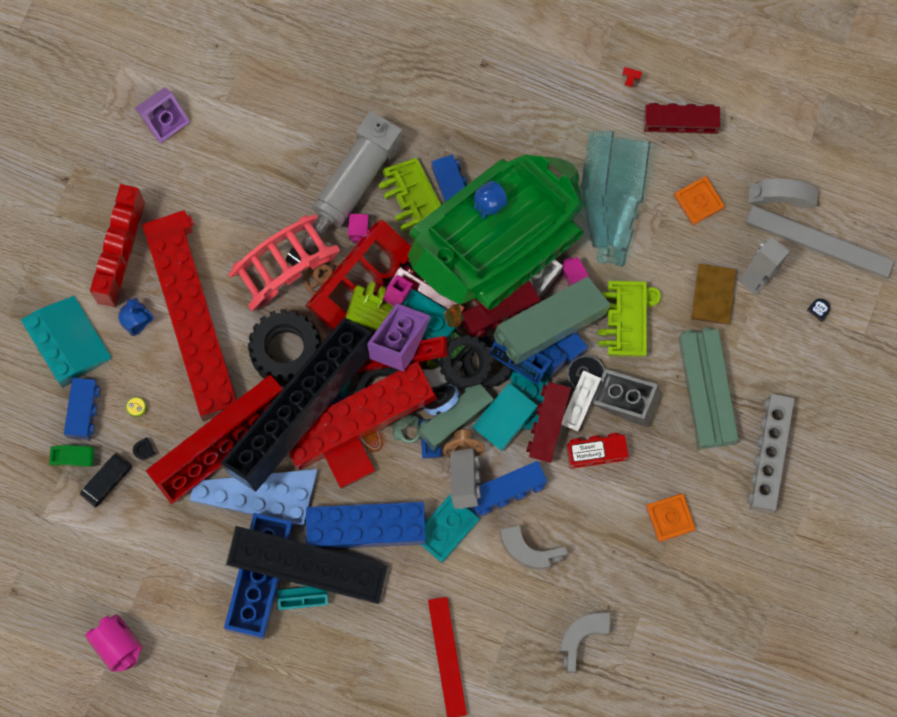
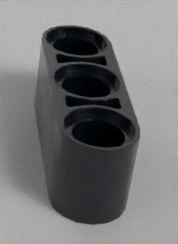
(106, 480)

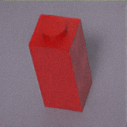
(168, 224)

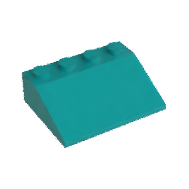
(66, 340)

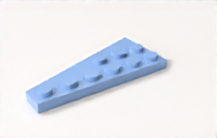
(280, 496)

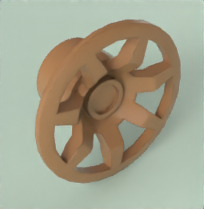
(321, 275)
(464, 440)

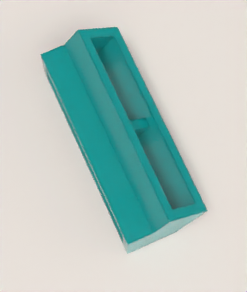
(301, 598)

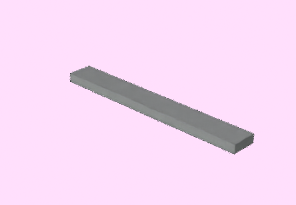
(820, 242)

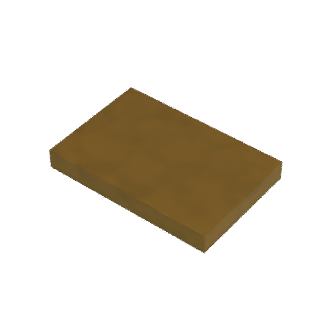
(713, 294)

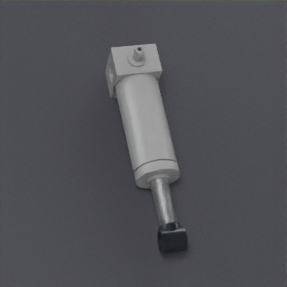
(375, 144)

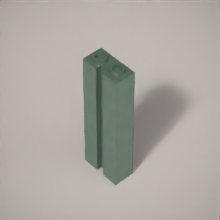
(551, 320)
(708, 388)

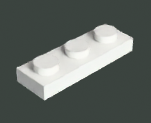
(580, 400)

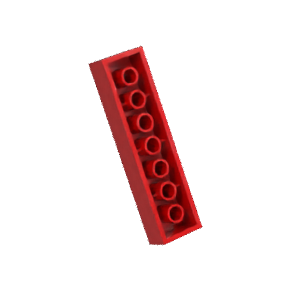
(364, 414)
(209, 445)

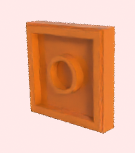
(699, 200)
(670, 517)

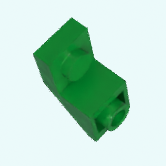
(71, 456)

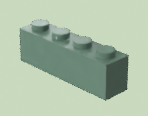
(445, 424)

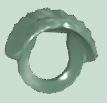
(402, 423)

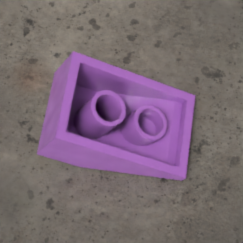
(398, 337)

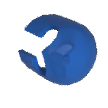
(489, 199)
(134, 317)

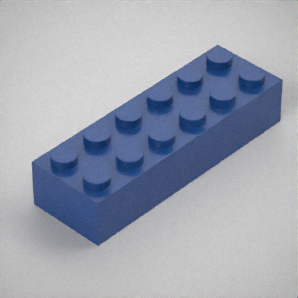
(366, 525)
(253, 592)

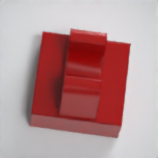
(631, 74)

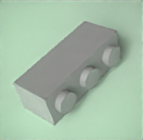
(465, 478)

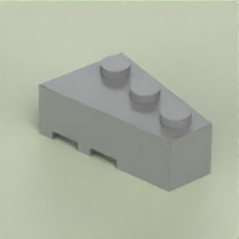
(764, 265)

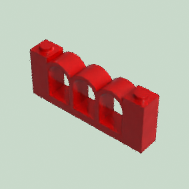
(388, 241)
(117, 246)

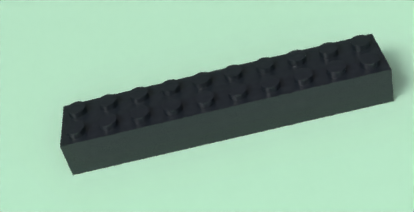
(298, 405)

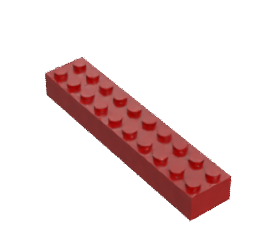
(192, 323)

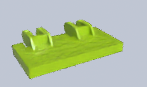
(411, 191)
(368, 309)
(628, 317)

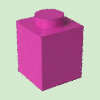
(357, 227)
(573, 270)
(397, 290)

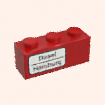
(597, 450)

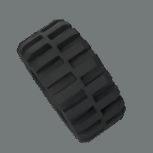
(271, 327)

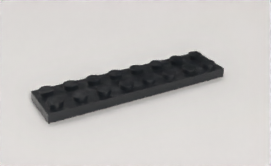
(306, 565)

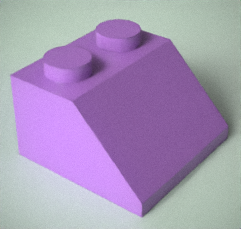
(162, 114)

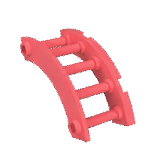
(290, 274)

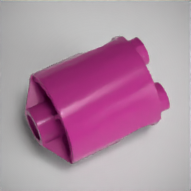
(115, 643)

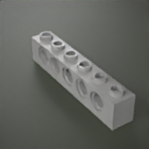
(783, 406)

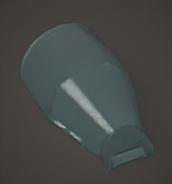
(612, 190)

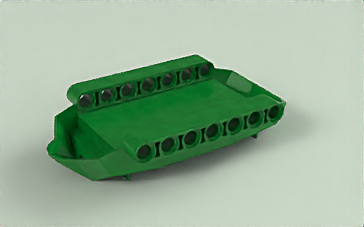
(499, 253)

